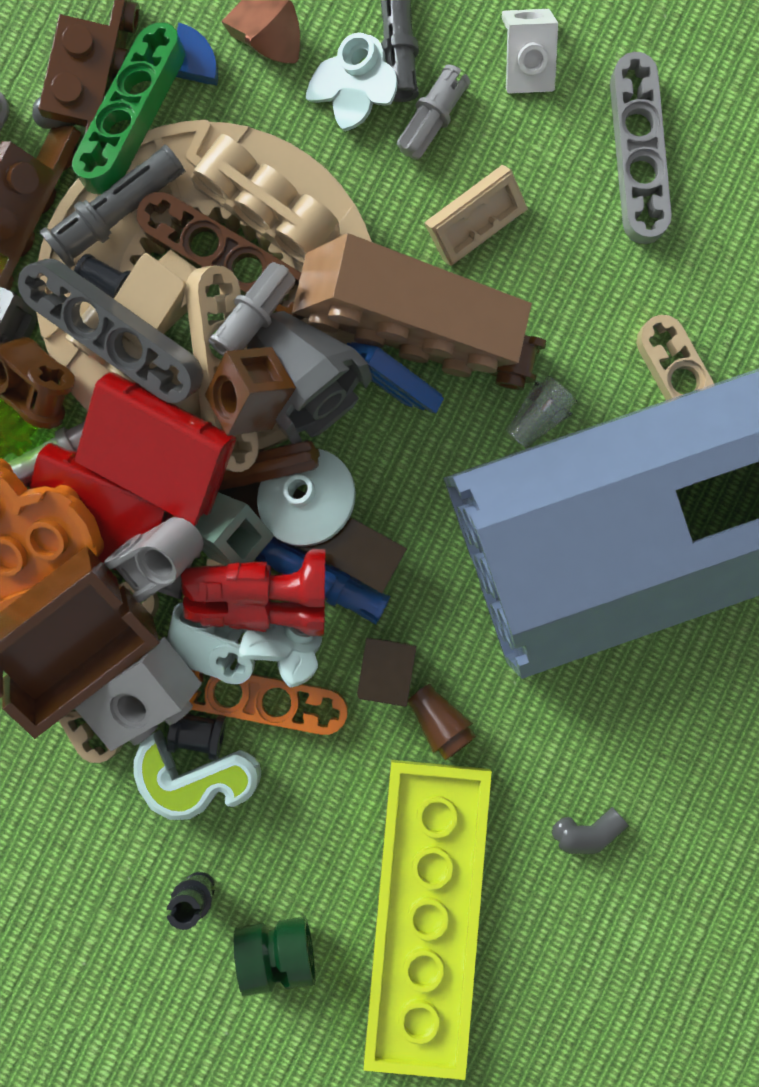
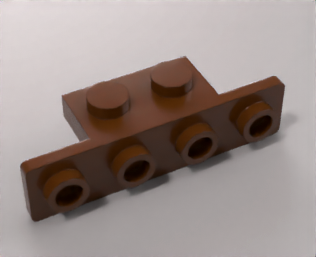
(85, 63)
(28, 192)

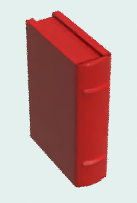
(153, 448)
(115, 509)

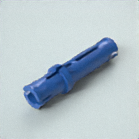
(339, 586)

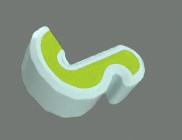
(192, 792)

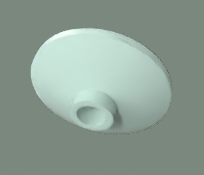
(315, 515)

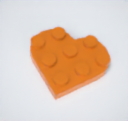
(39, 532)

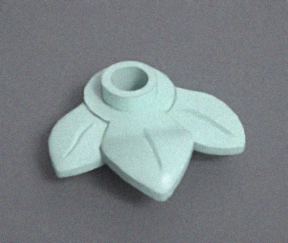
(354, 85)
(288, 647)

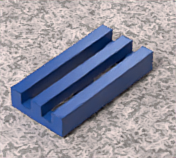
(398, 380)

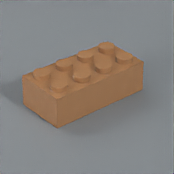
(410, 307)

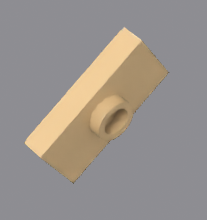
(476, 215)

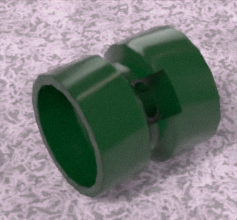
(274, 956)

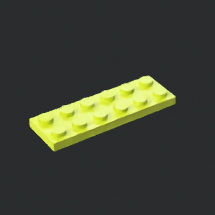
(427, 920)

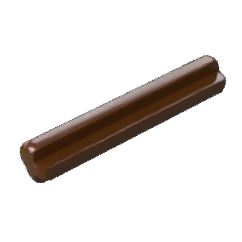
(274, 464)

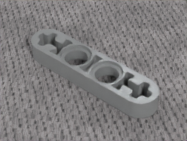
(640, 148)

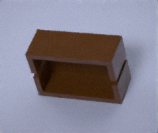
(68, 641)

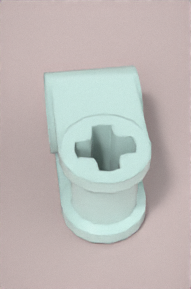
(209, 648)

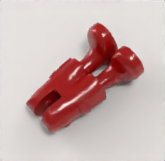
(243, 592)

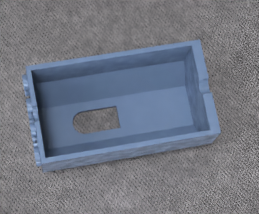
(588, 534)

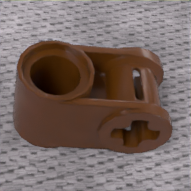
(33, 378)

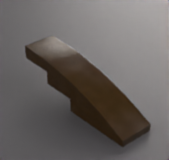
(353, 549)

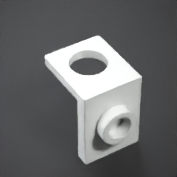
(531, 50)

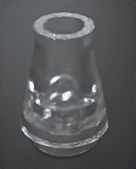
(541, 411)

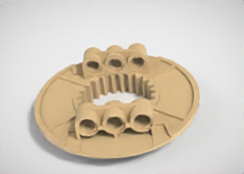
(236, 180)

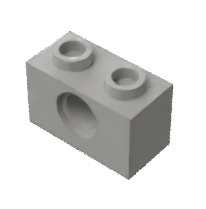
(141, 698)

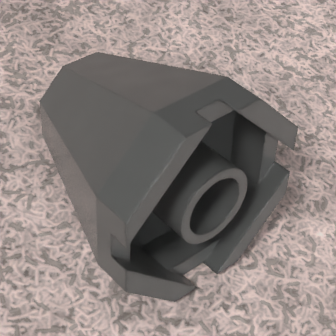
(321, 370)

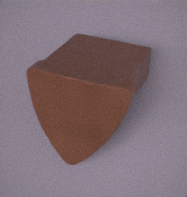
(267, 28)

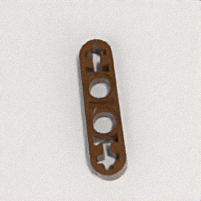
(231, 245)

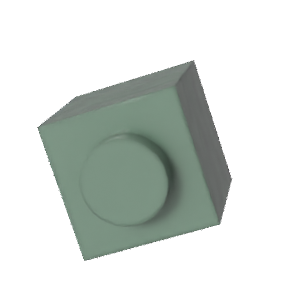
(232, 532)

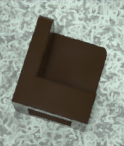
(386, 671)

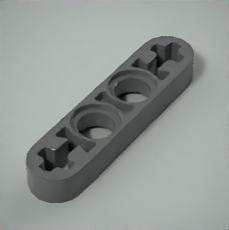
(108, 336)

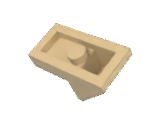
(157, 291)

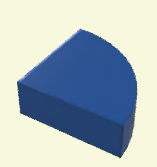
(199, 58)

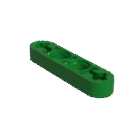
(153, 58)

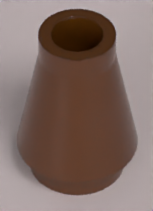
(441, 722)

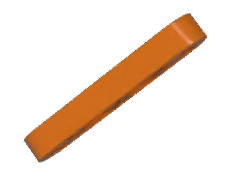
(252, 707)

